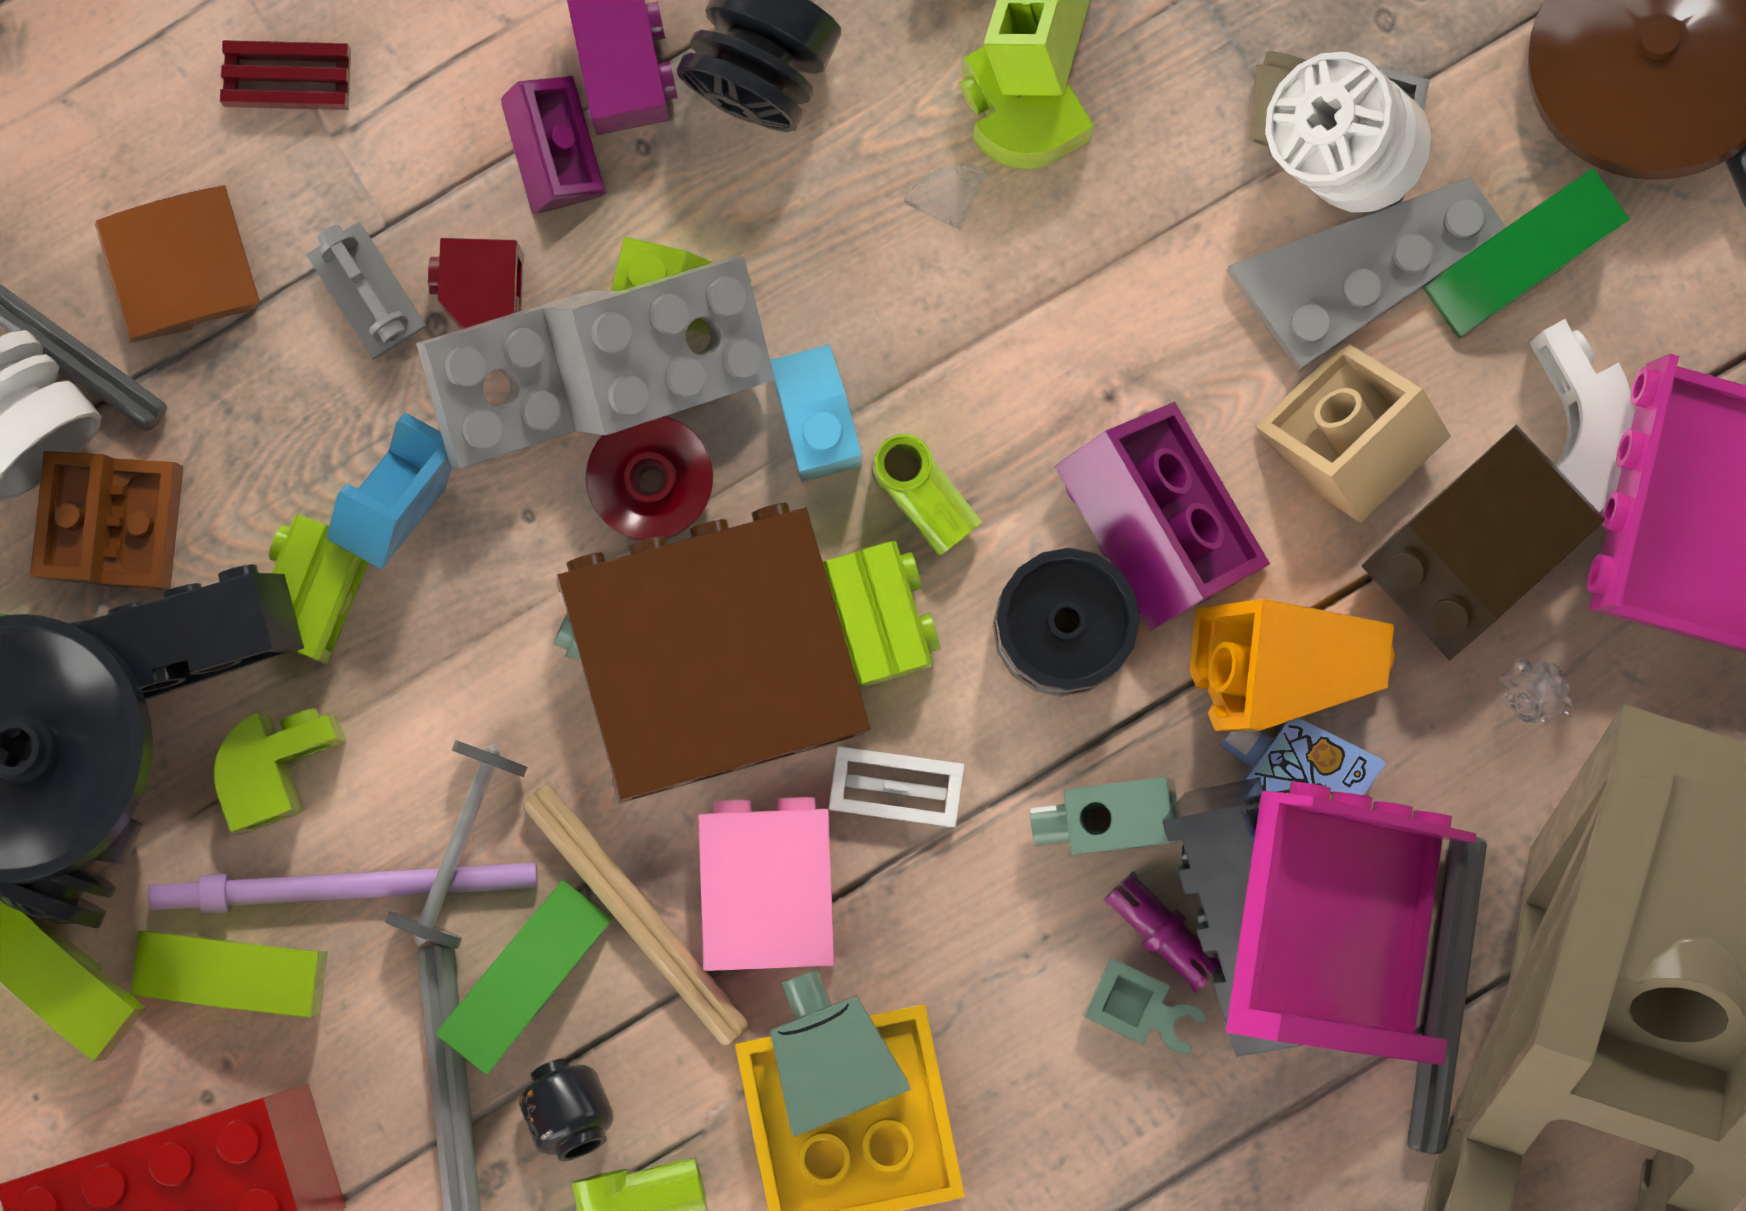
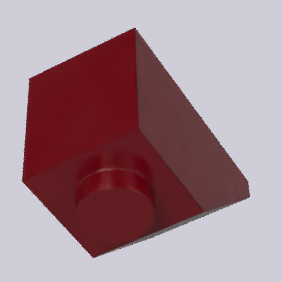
(477, 279)

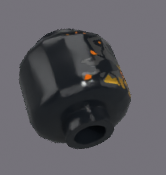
(566, 1109)

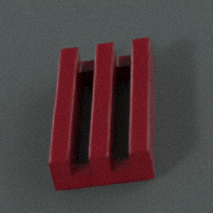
(285, 51)

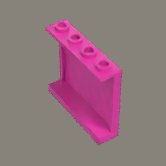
(1678, 509)
(1339, 923)

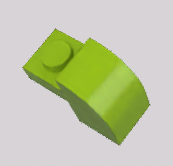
(1025, 129)
(253, 767)

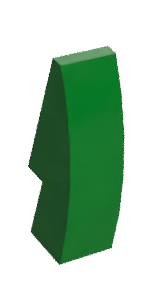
(1526, 253)

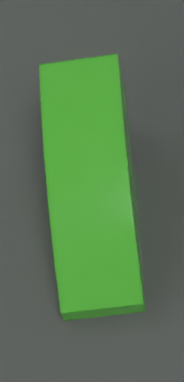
(524, 977)

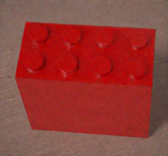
(237, 1159)

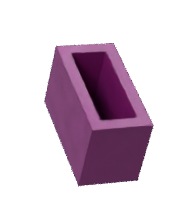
(621, 63)

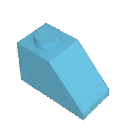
(816, 413)

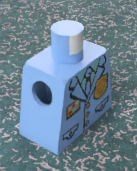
(1303, 755)

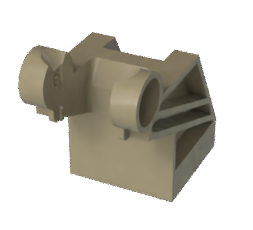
(1624, 978)

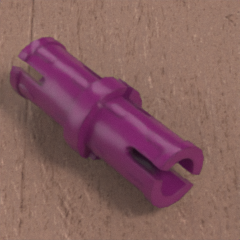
(1162, 931)

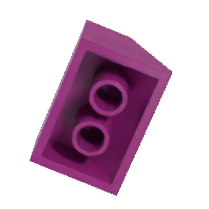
(1161, 514)

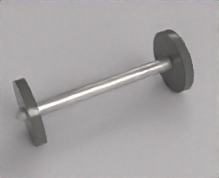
(424, 927)

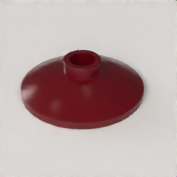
(655, 445)

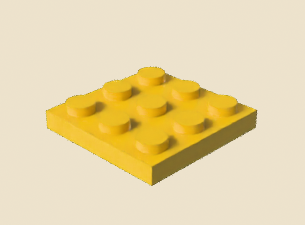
(870, 1160)

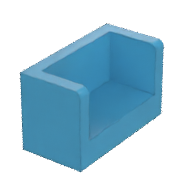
(393, 496)

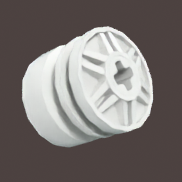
(1371, 151)
(36, 413)

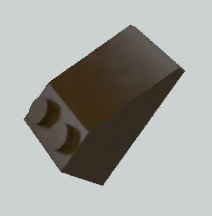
(1483, 542)

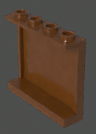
(712, 651)

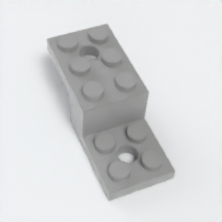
(596, 362)

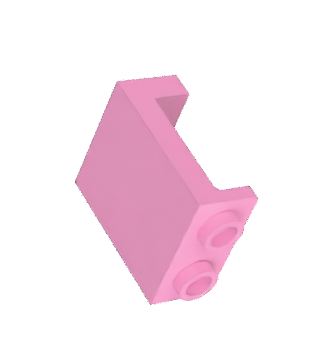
(766, 886)

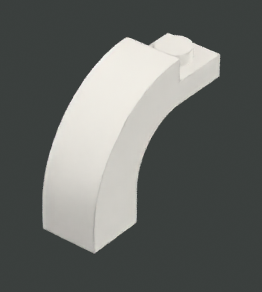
(1595, 408)

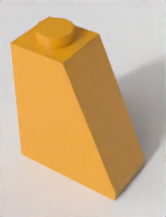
(1284, 661)

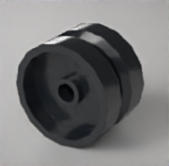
(1081, 586)

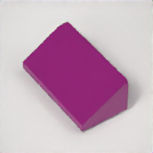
(552, 143)

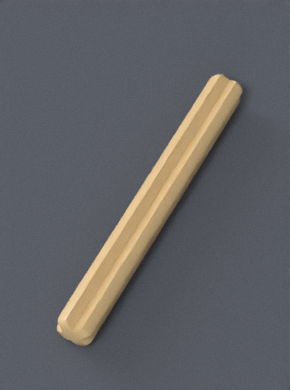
(636, 915)

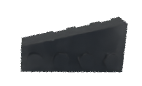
(202, 630)
(1216, 858)

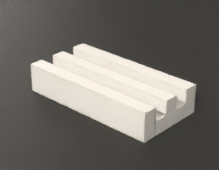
(842, 780)

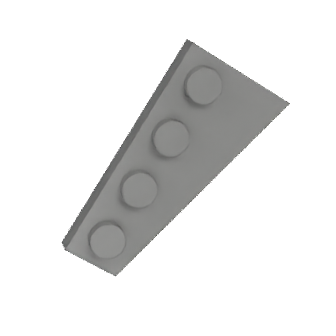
(1351, 274)

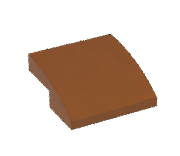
(177, 263)
(106, 520)

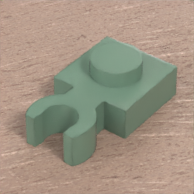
(1134, 1004)

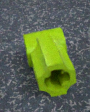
(929, 498)
(660, 1188)

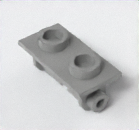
(365, 288)

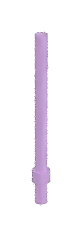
(218, 893)

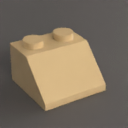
(1354, 430)

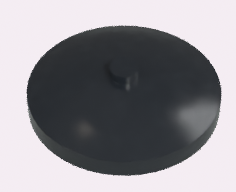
(69, 747)

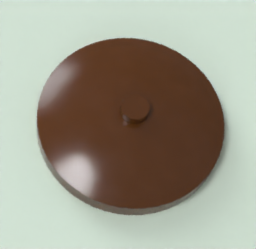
(1642, 82)

